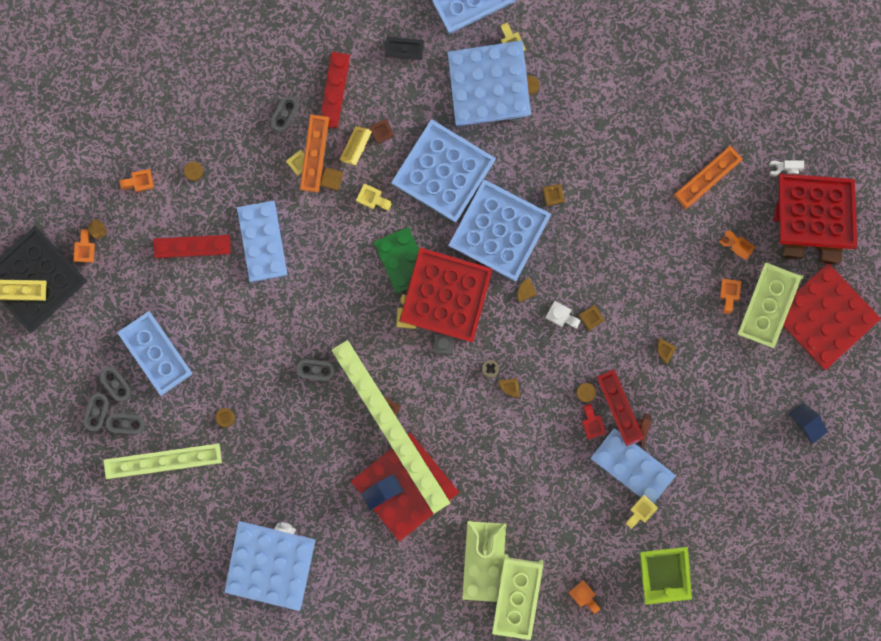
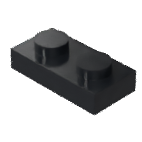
(404, 48)

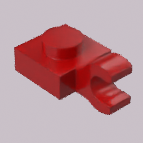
(593, 425)

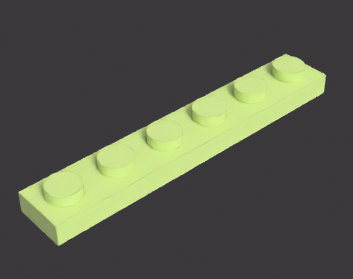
(162, 461)

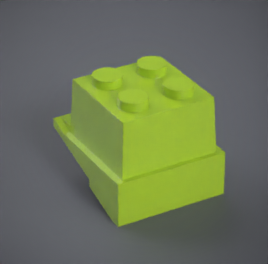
(665, 575)

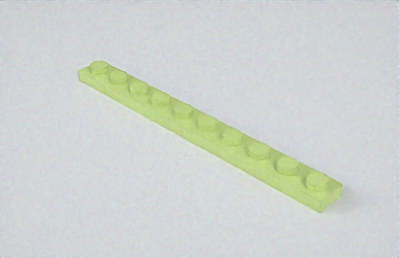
(390, 427)

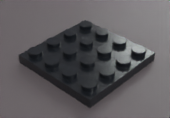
(39, 260)

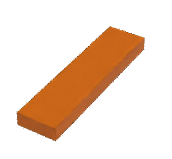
(314, 153)
(708, 177)

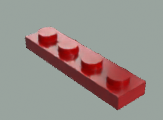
(335, 87)
(192, 246)
(620, 407)

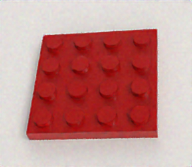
(817, 211)
(445, 295)
(828, 317)
(409, 508)

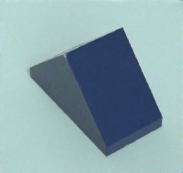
(808, 422)
(381, 492)

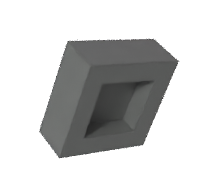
(443, 344)

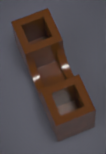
(826, 254)

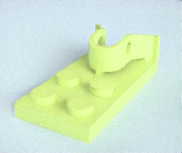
(770, 305)
(483, 560)
(517, 598)

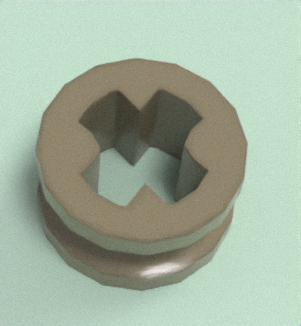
(484, 368)

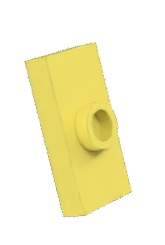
(355, 145)

